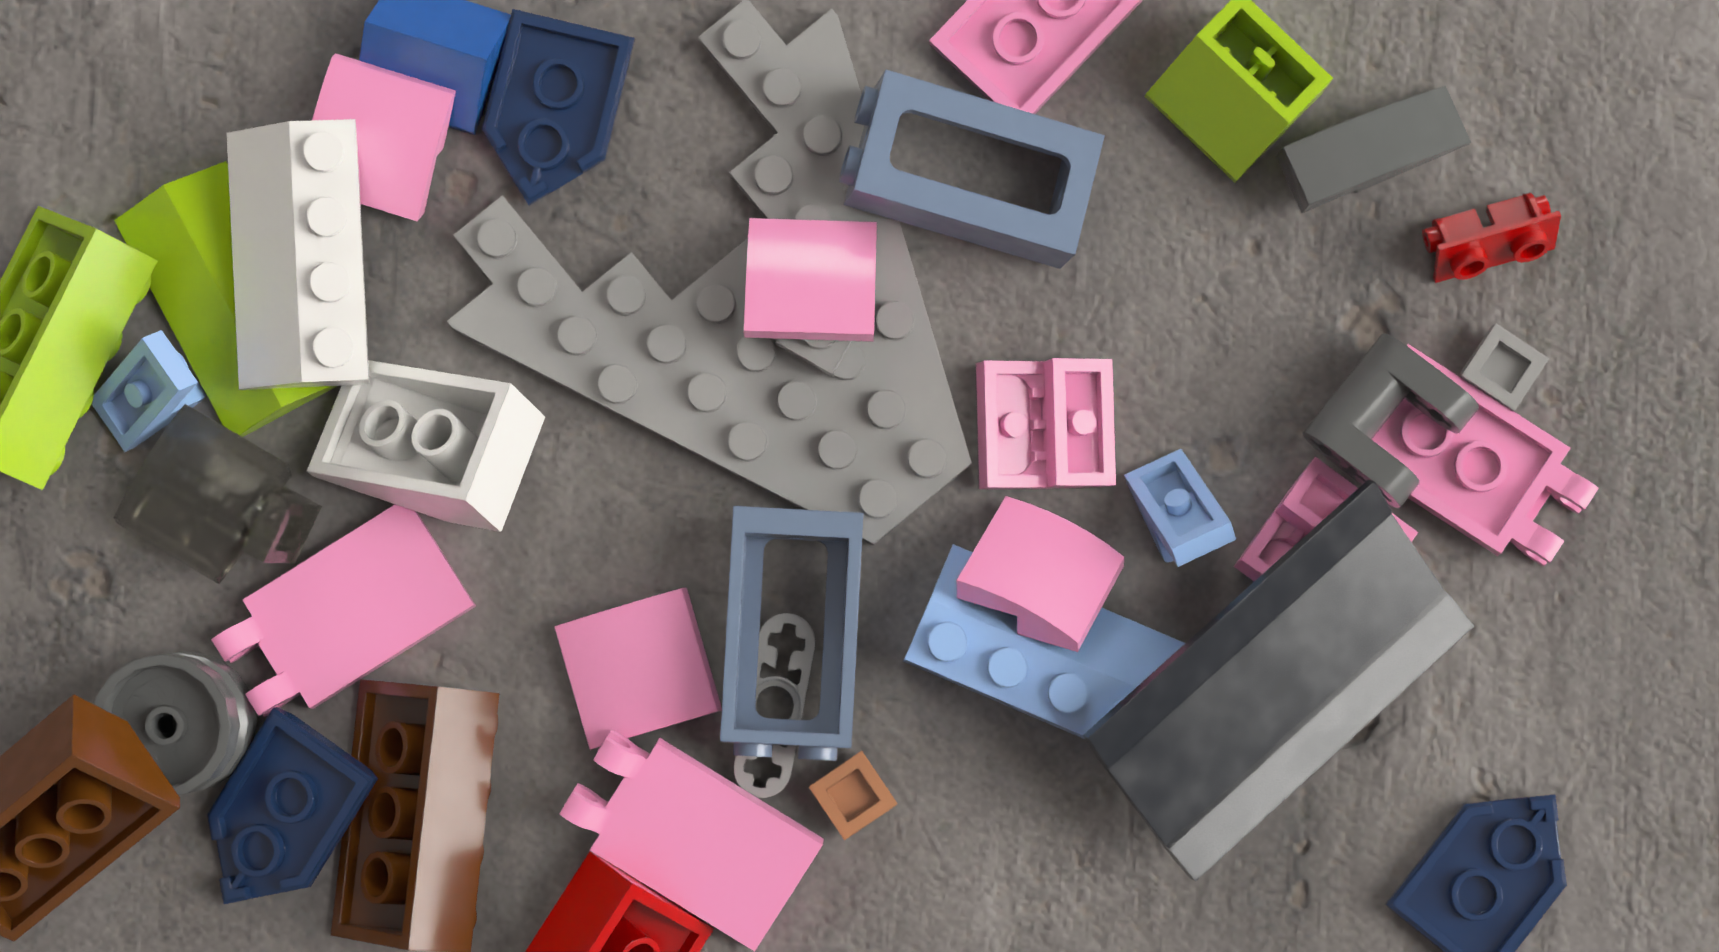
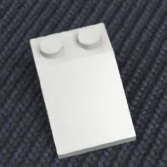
(430, 443)

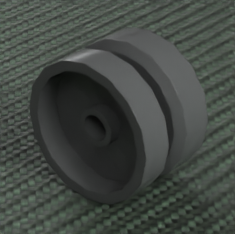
(209, 709)

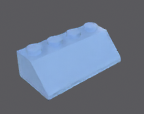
(1051, 683)

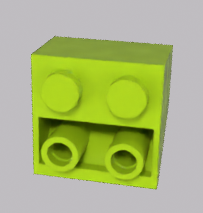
(1238, 87)

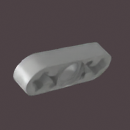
(798, 661)

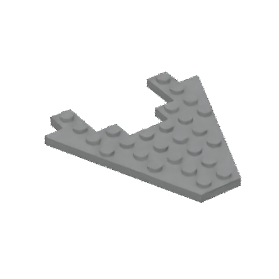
(859, 441)

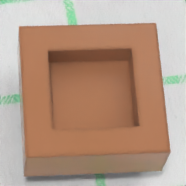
(853, 795)

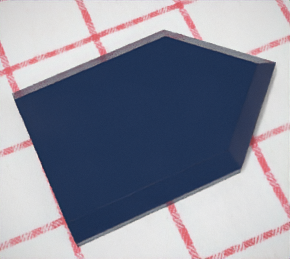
(554, 100)
(284, 809)
(1486, 876)

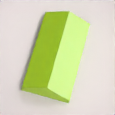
(193, 282)

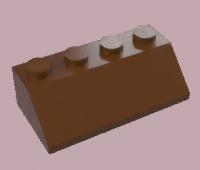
(71, 806)
(419, 835)

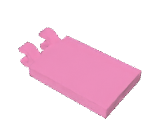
(1026, 48)
(1488, 475)
(347, 610)
(695, 837)

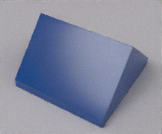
(442, 44)

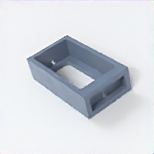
(960, 213)
(833, 725)

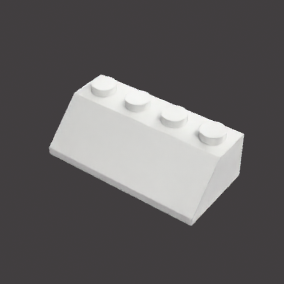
(298, 255)

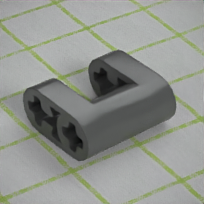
(1366, 401)

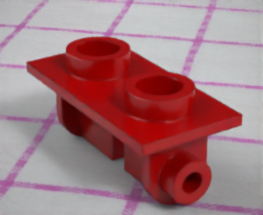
(1518, 231)

